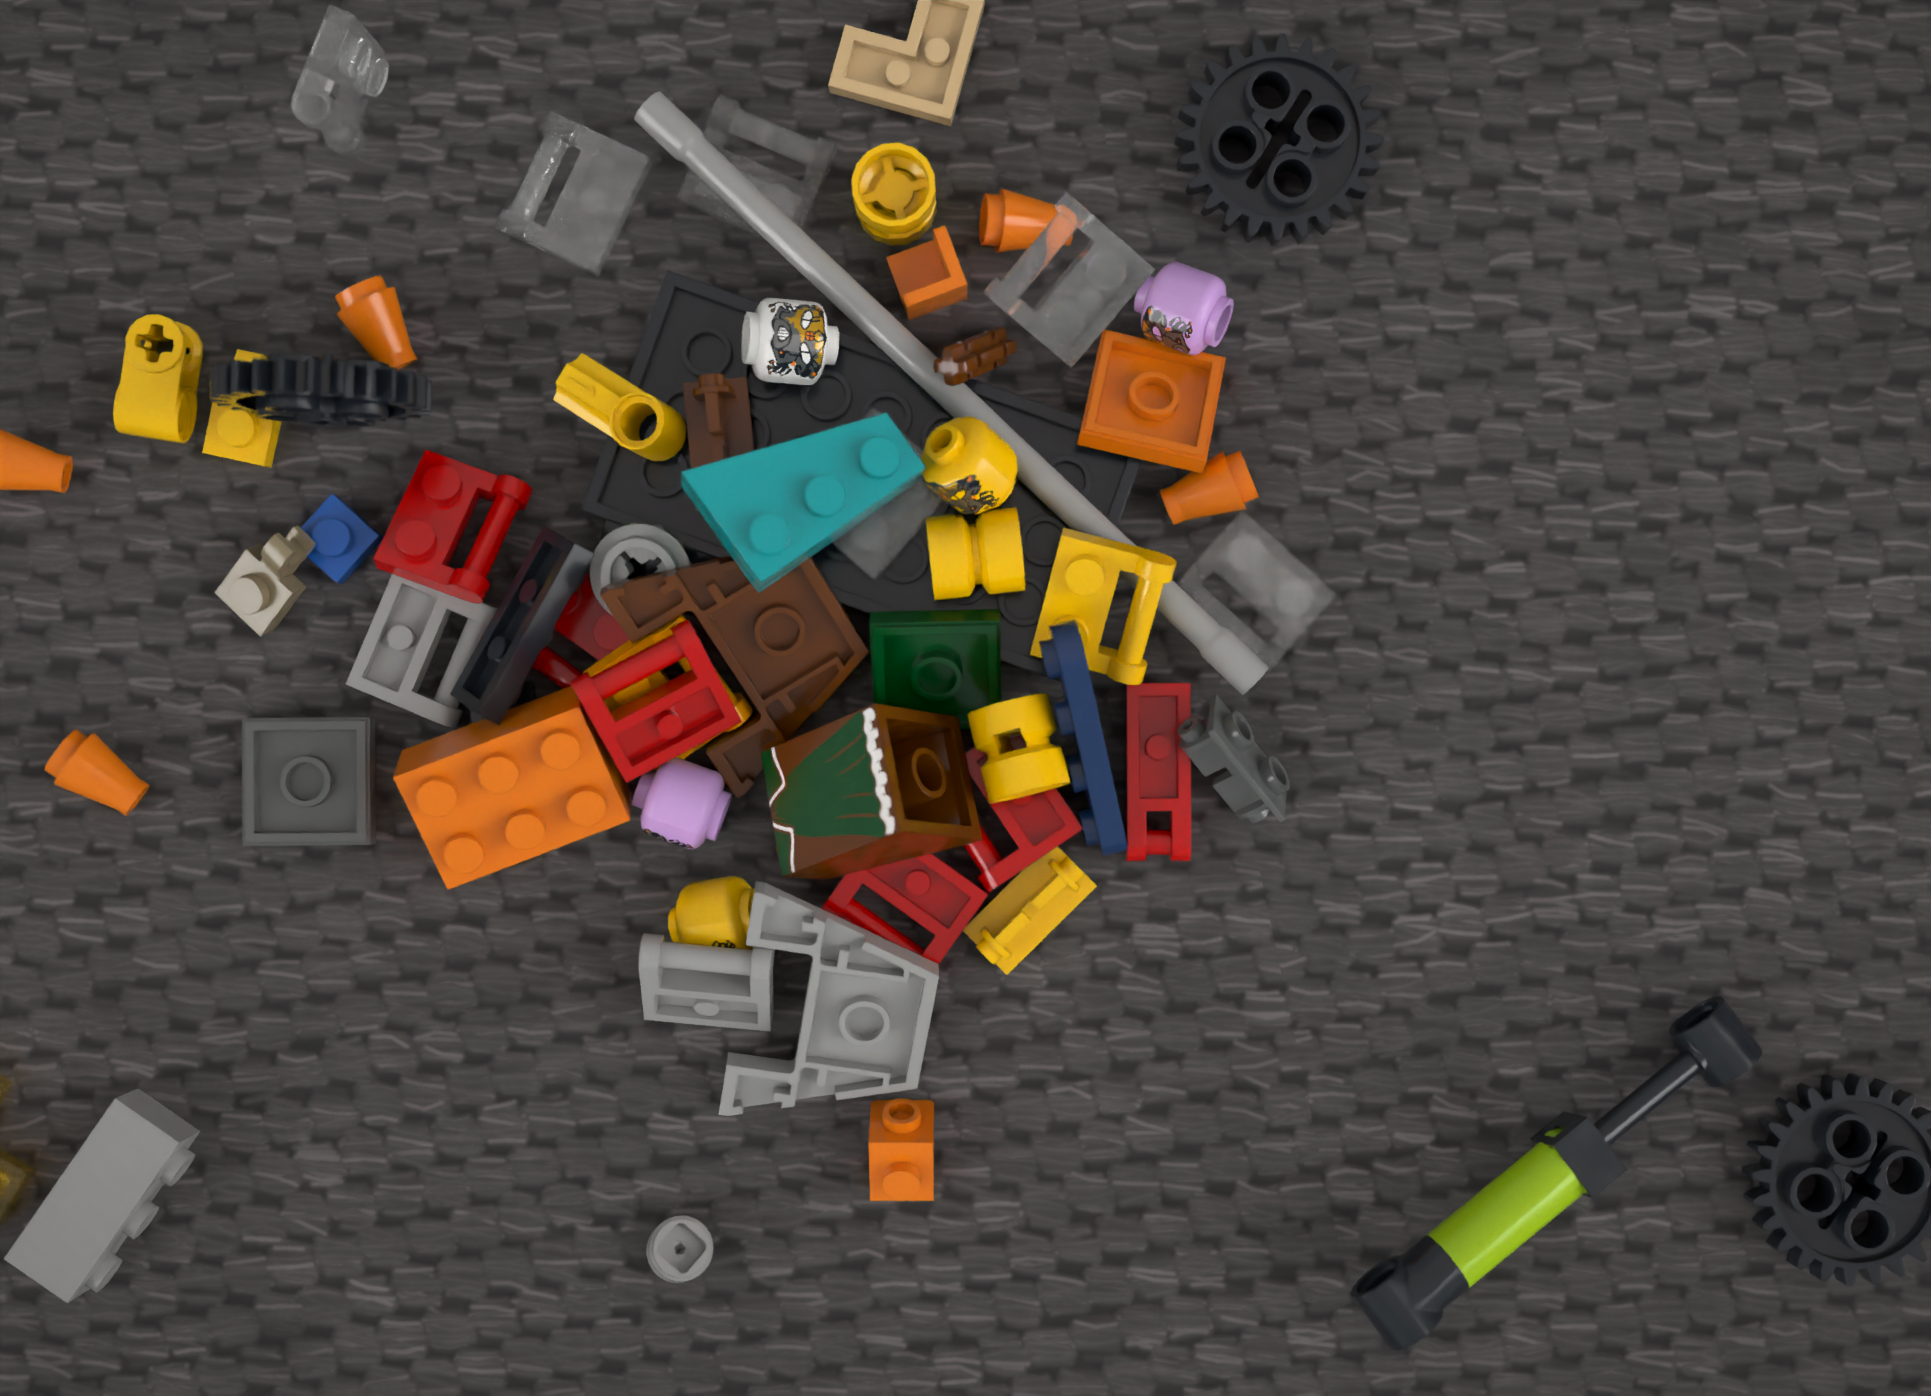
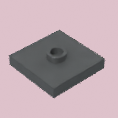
(308, 781)

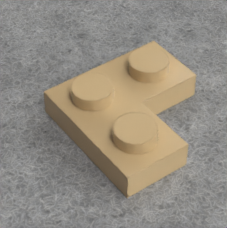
(916, 74)

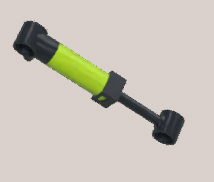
(1569, 1160)

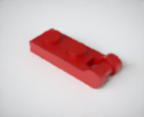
(1157, 770)

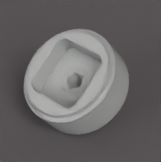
(679, 1249)

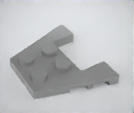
(860, 1016)

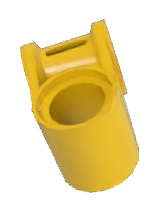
(159, 389)

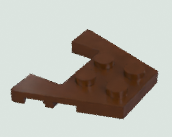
(781, 644)

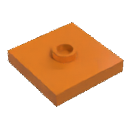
(1151, 402)

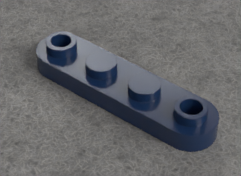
(1079, 717)

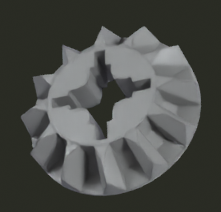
(638, 541)

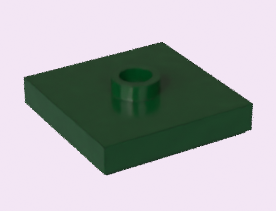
(937, 660)

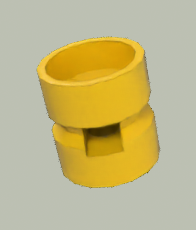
(894, 193)
(975, 553)
(1024, 770)

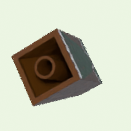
(869, 792)

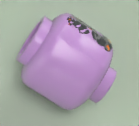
(1184, 308)
(682, 803)

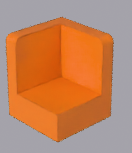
(928, 275)

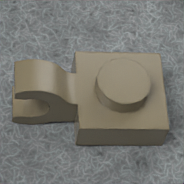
(263, 582)

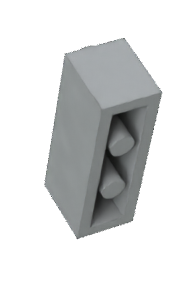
(104, 1196)

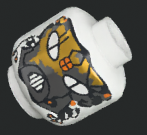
(788, 341)

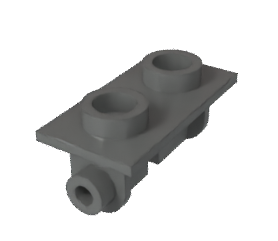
(1252, 780)

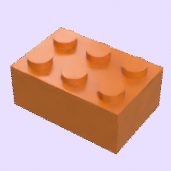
(512, 787)

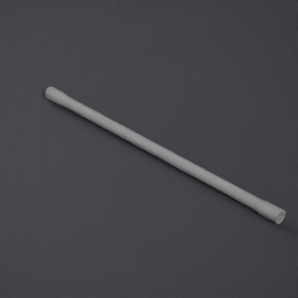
(687, 144)

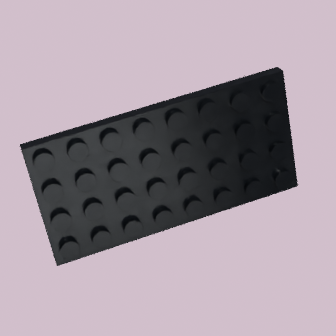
(700, 333)

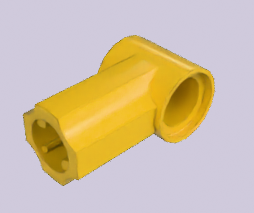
(619, 408)

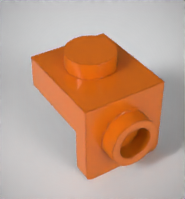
(901, 1150)

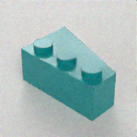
(801, 494)

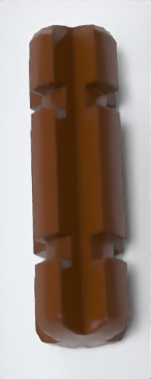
(974, 356)

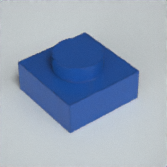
(340, 538)

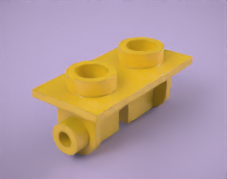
(1029, 909)

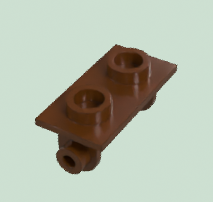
(717, 418)

